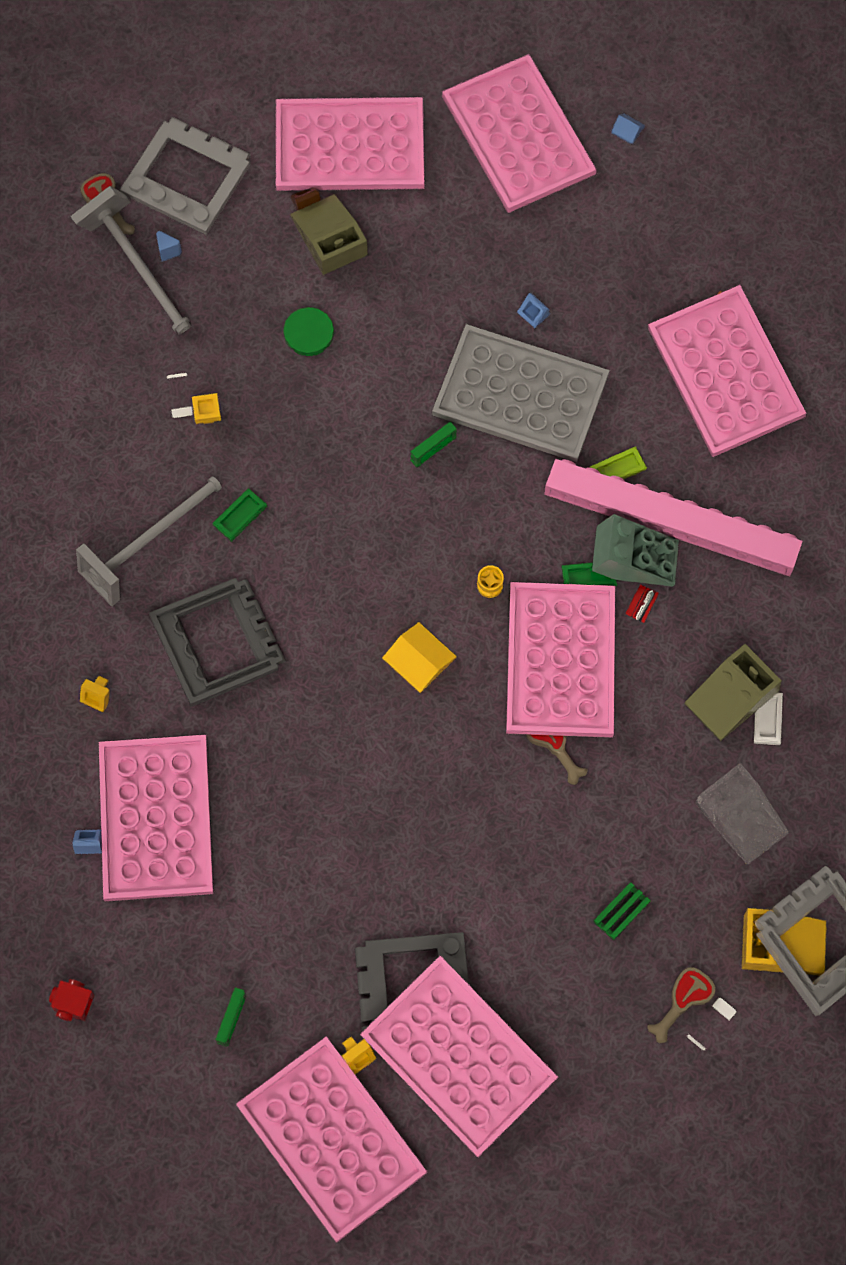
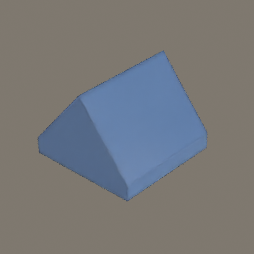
(627, 128)
(168, 246)
(533, 310)
(87, 842)

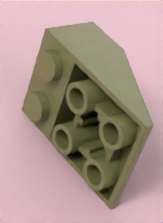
(330, 234)
(733, 692)

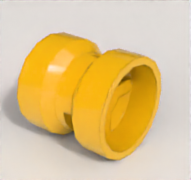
(490, 575)

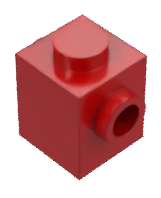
(71, 1000)

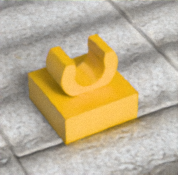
(206, 408)
(95, 693)
(357, 1055)

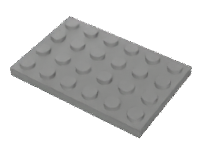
(521, 393)

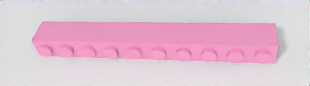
(673, 517)

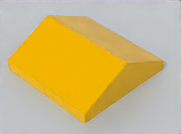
(418, 657)

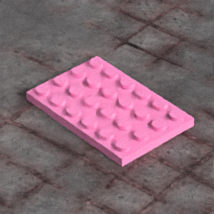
(518, 133)
(349, 144)
(726, 371)
(561, 660)
(155, 818)
(459, 1056)
(331, 1139)

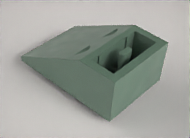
(634, 552)

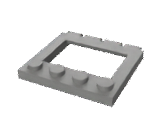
(173, 203)
(832, 983)

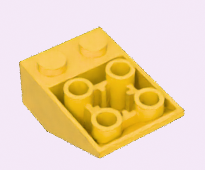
(804, 940)

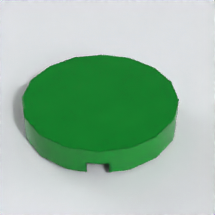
(308, 331)

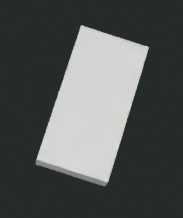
(769, 721)

